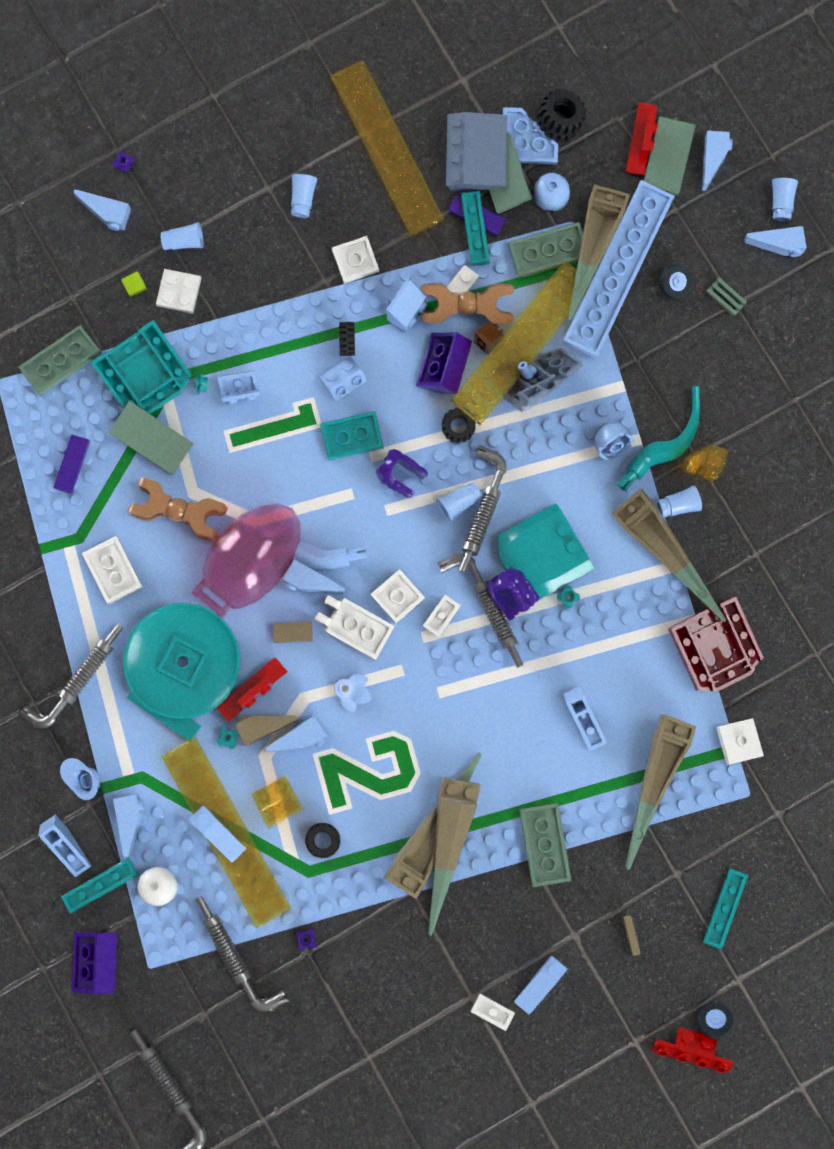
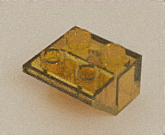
(706, 462)
(277, 802)

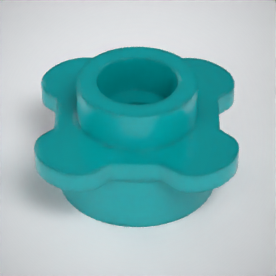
(200, 384)
(563, 597)
(224, 733)

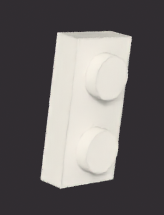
(463, 280)
(441, 616)
(492, 1012)

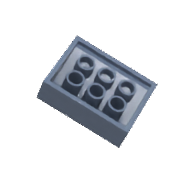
(476, 151)

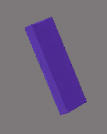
(492, 221)
(71, 464)

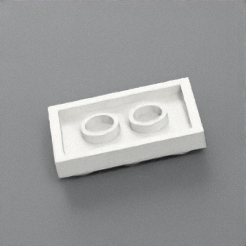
(112, 570)

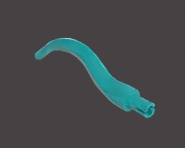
(663, 451)

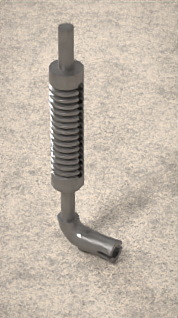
(485, 509)
(494, 614)
(77, 683)
(233, 961)
(171, 1089)

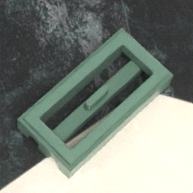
(728, 289)

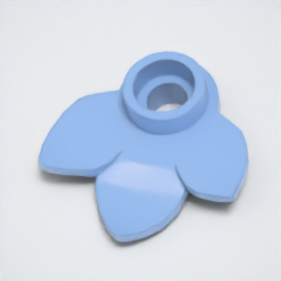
(355, 691)

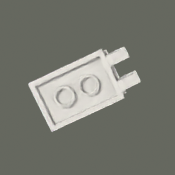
(356, 626)

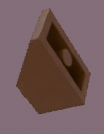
(488, 337)

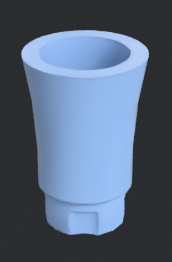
(302, 194)
(783, 198)
(183, 237)
(458, 501)
(680, 502)

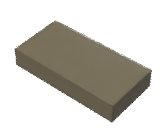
(293, 632)
(631, 935)

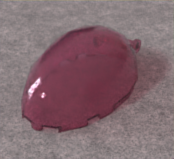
(250, 557)

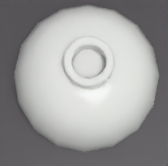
(157, 886)

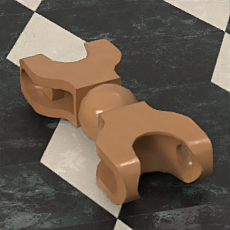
(467, 303)
(177, 509)

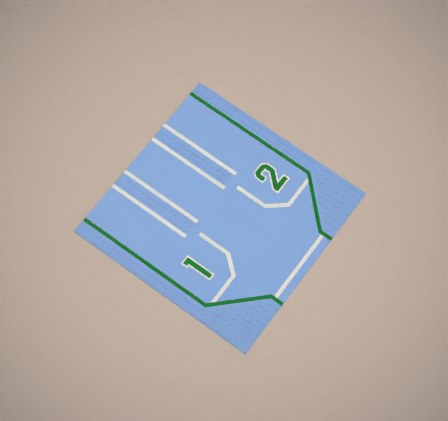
(429, 695)

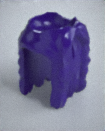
(385, 470)
(512, 592)

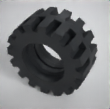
(347, 338)
(450, 434)
(310, 838)

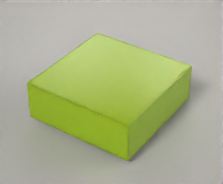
(134, 284)

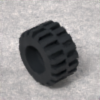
(568, 105)

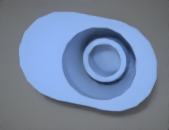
(80, 778)

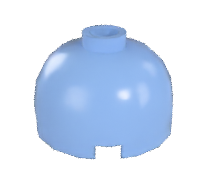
(551, 192)
(613, 440)

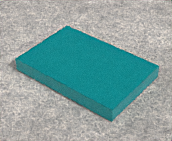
(351, 436)

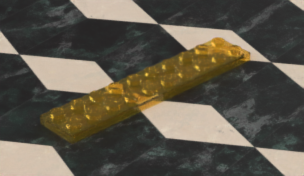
(387, 148)
(519, 344)
(249, 871)

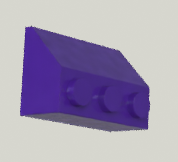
(444, 362)
(94, 962)

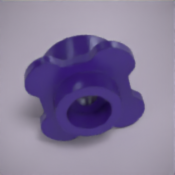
(124, 167)
(310, 943)

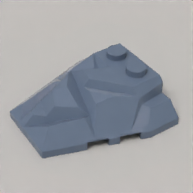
(552, 370)

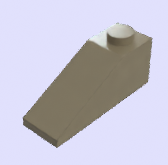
(258, 727)

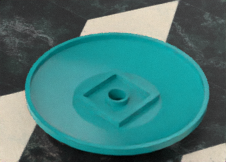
(154, 654)

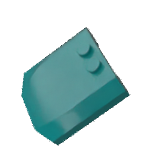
(143, 370)
(544, 551)

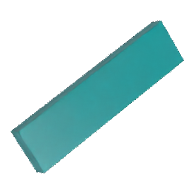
(475, 228)
(185, 727)
(99, 885)
(725, 908)

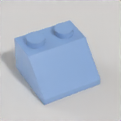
(406, 306)

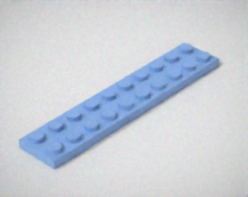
(618, 269)

